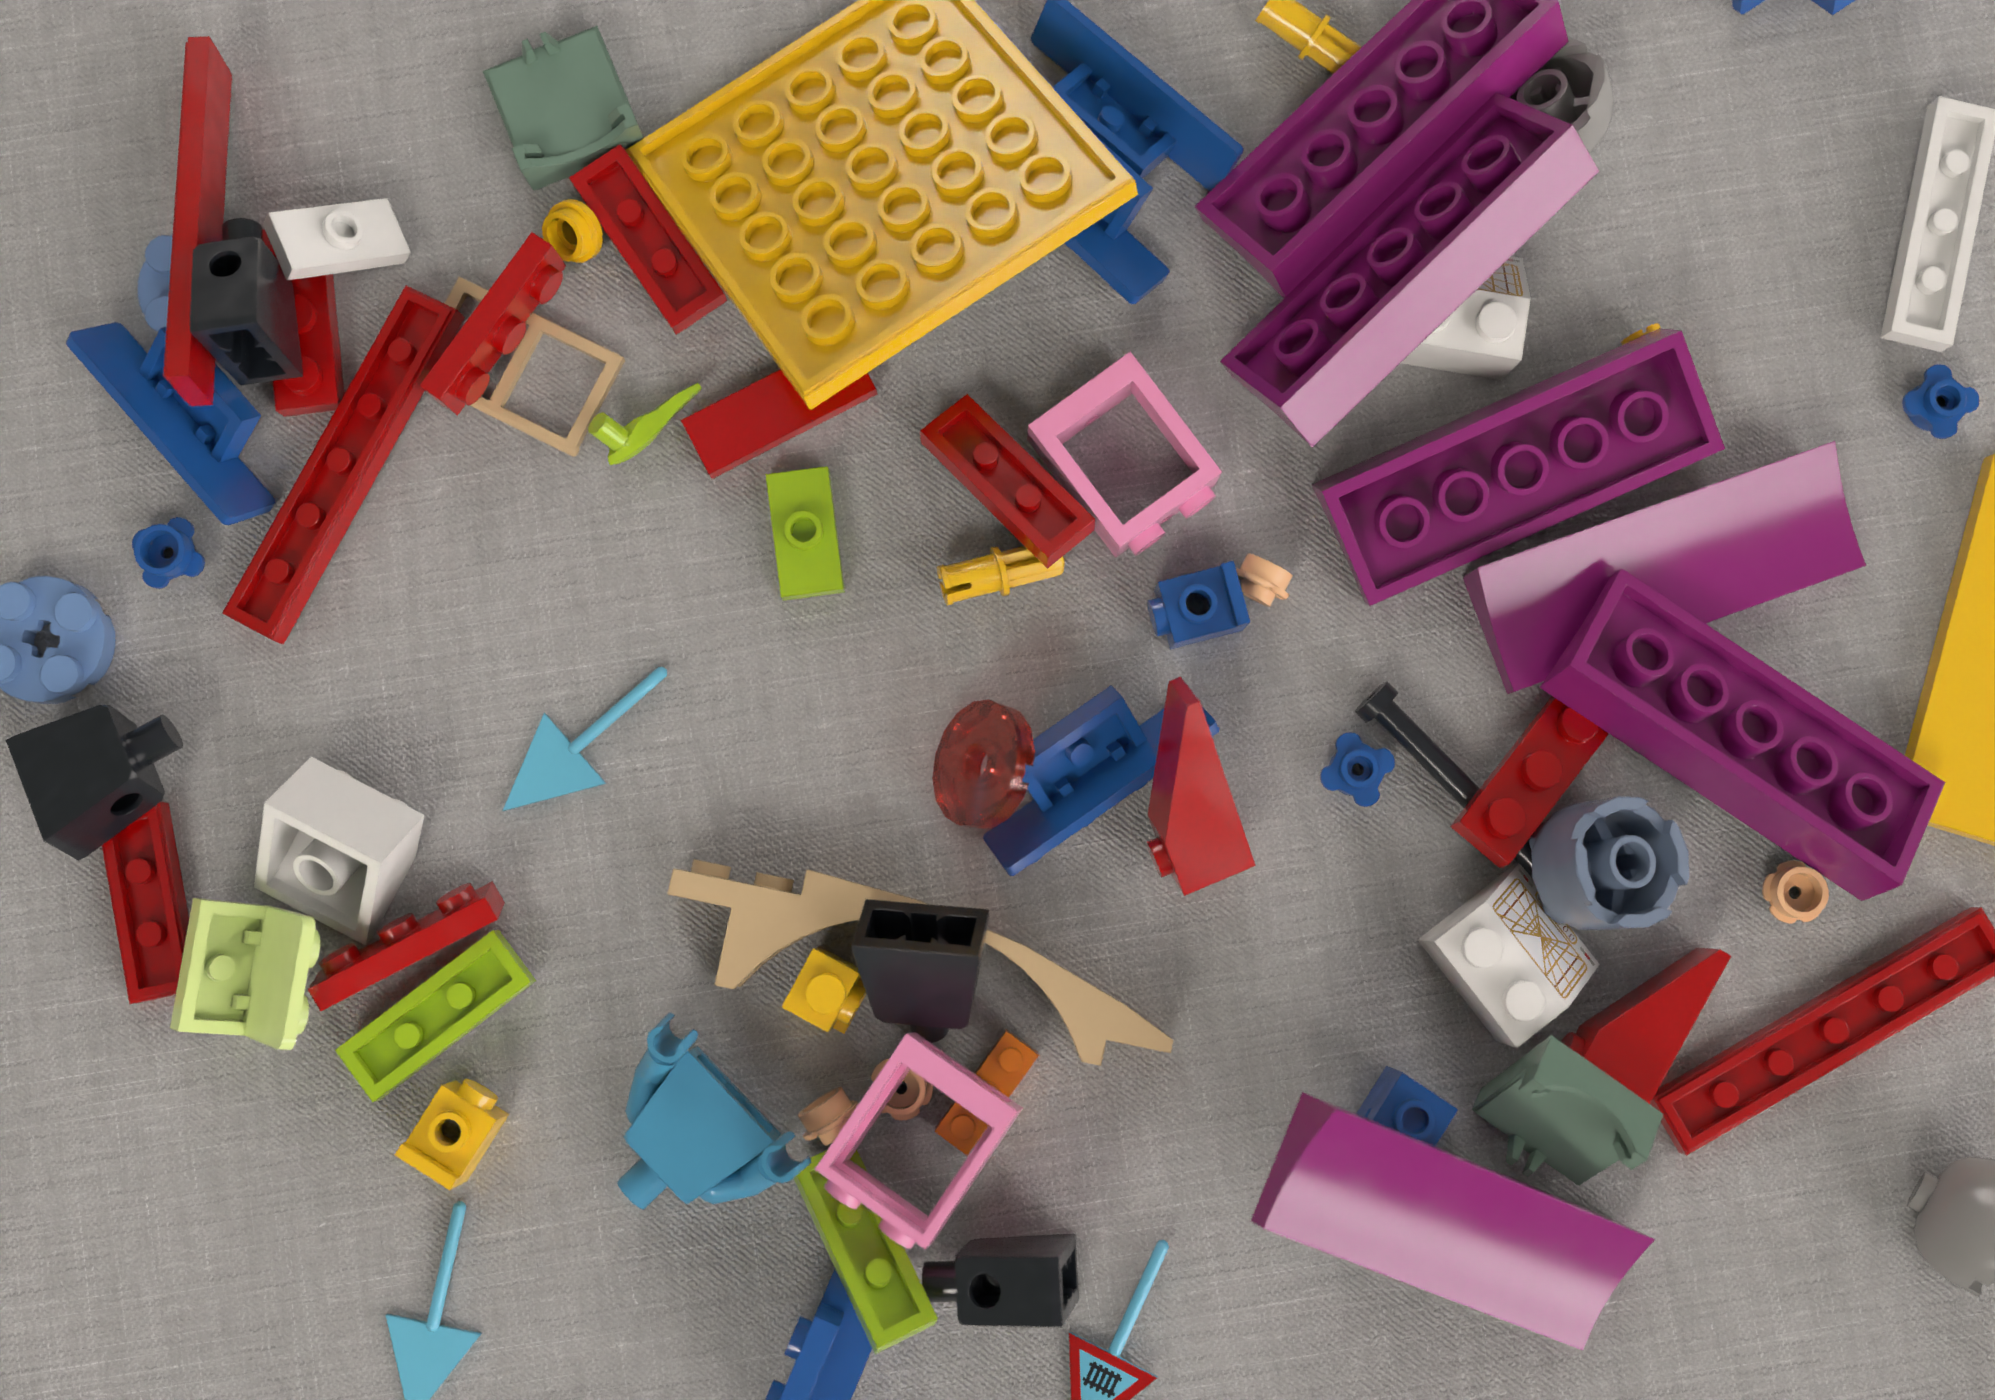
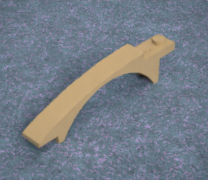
(772, 917)

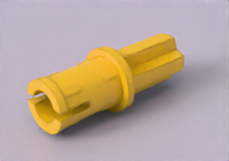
(1308, 33)
(993, 573)

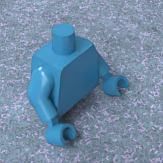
(697, 1129)

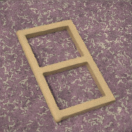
(509, 379)

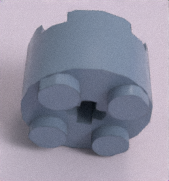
(1608, 864)

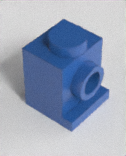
(1226, 606)

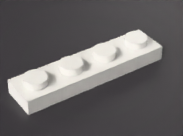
(1940, 224)

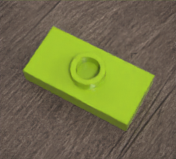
(805, 533)

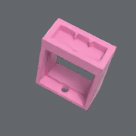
(1090, 403)
(855, 1186)

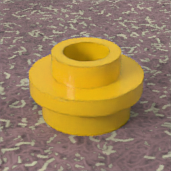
(573, 231)

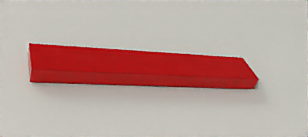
(196, 209)
(343, 465)
(1828, 1031)

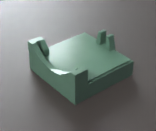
(562, 106)
(1567, 1114)

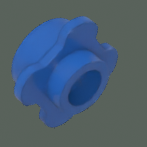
(1923, 408)
(150, 547)
(1340, 775)

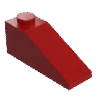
(1191, 801)
(1646, 1028)

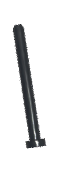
(1425, 751)

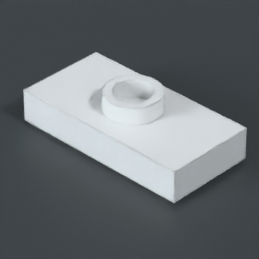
(336, 238)

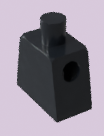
(245, 306)
(91, 774)
(920, 963)
(1033, 1275)

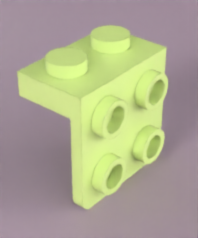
(245, 972)

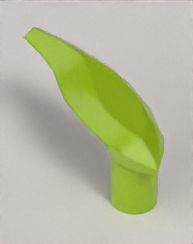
(639, 433)

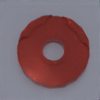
(957, 780)

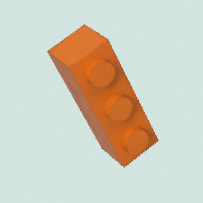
(1002, 1069)

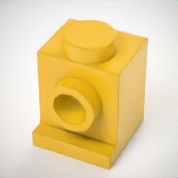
(826, 991)
(439, 1156)

